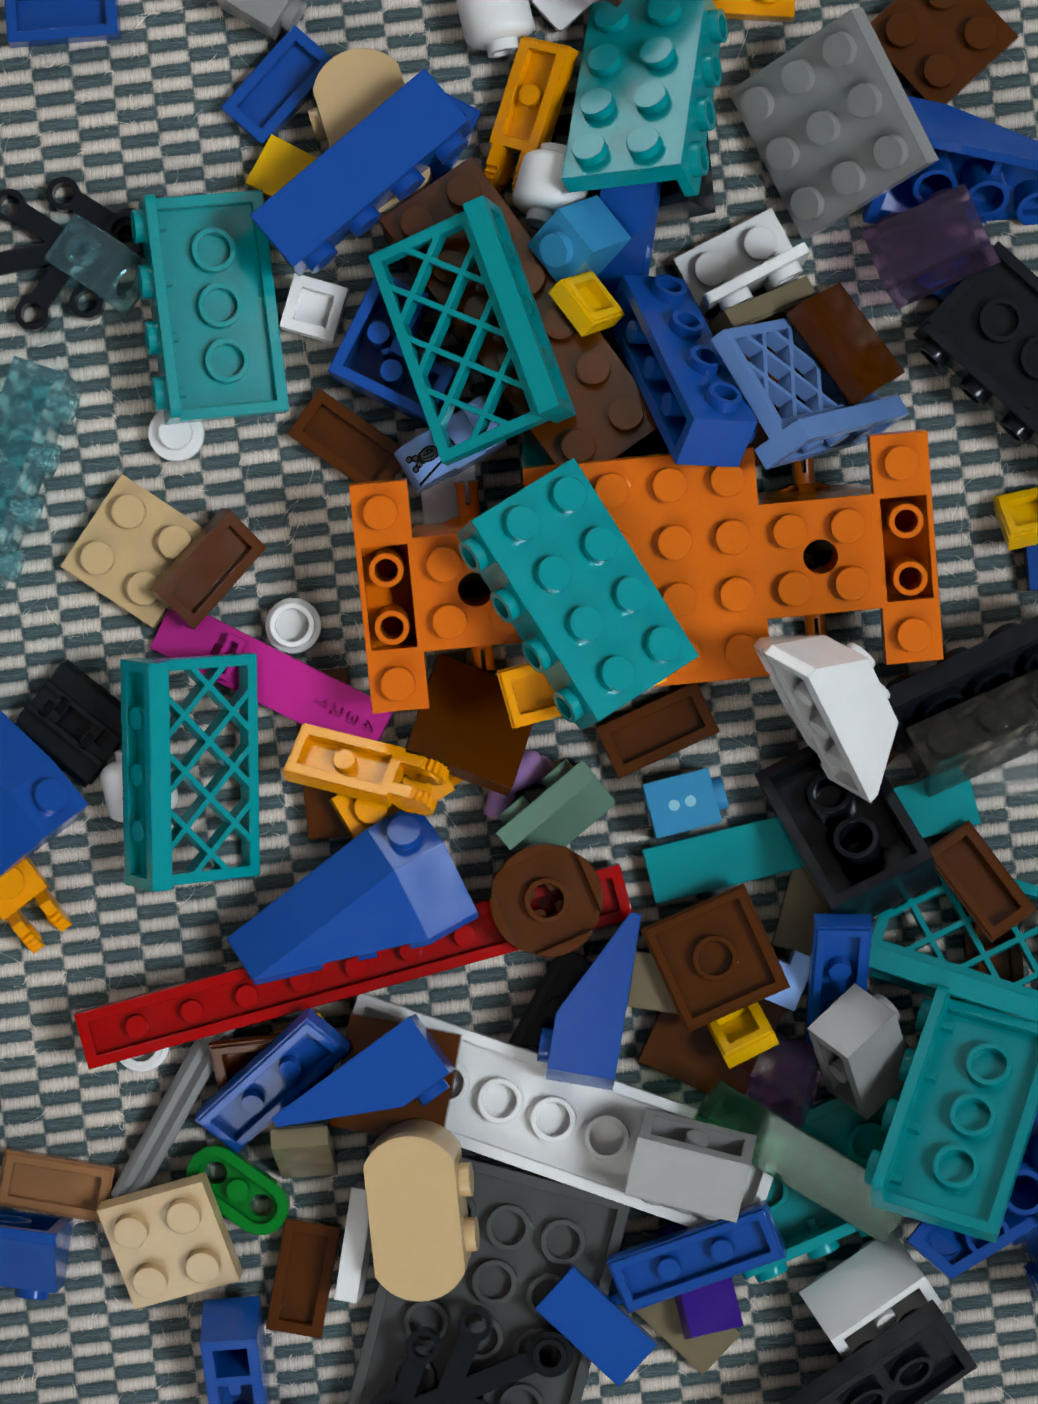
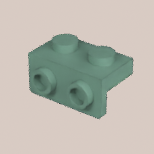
(560, 813)

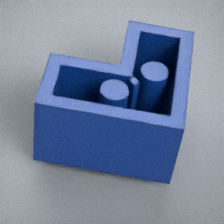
(374, 362)

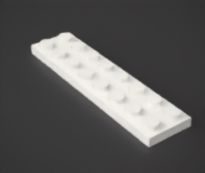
(549, 1126)

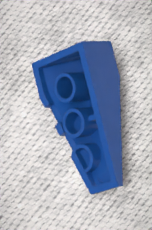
(988, 158)
(34, 797)
(370, 896)

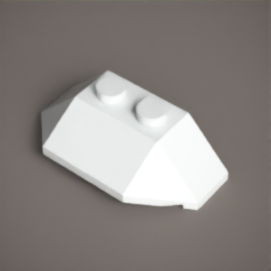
(834, 705)

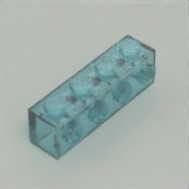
(31, 417)

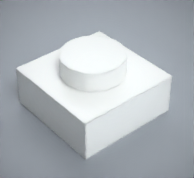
(314, 308)

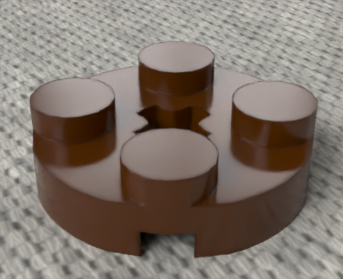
(575, 912)

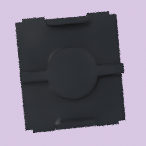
(74, 723)

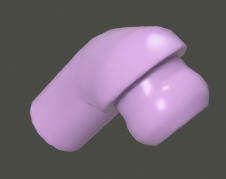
(531, 771)

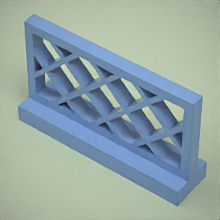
(800, 429)

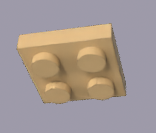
(130, 547)
(170, 1241)

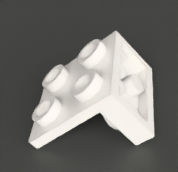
(740, 263)

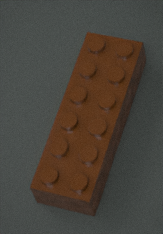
(607, 401)

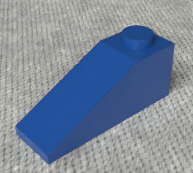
(591, 1020)
(381, 1077)
(234, 1351)

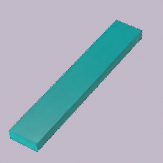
(763, 849)

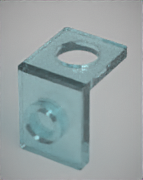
(96, 262)

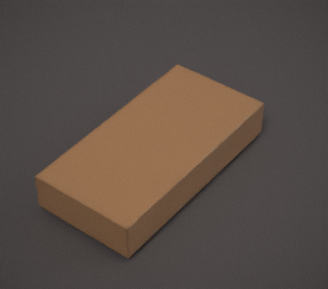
(55, 1184)

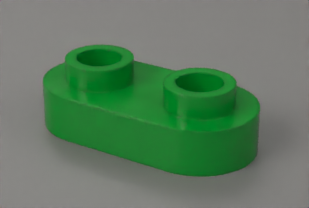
(239, 1187)

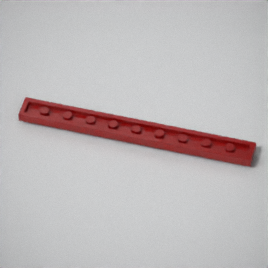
(233, 1001)

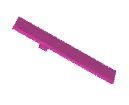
(281, 679)

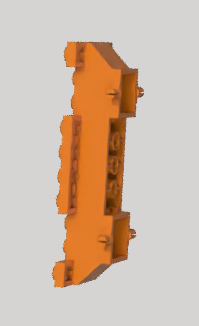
(707, 544)

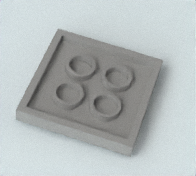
(833, 123)

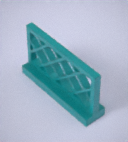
(516, 314)
(149, 764)
(923, 972)

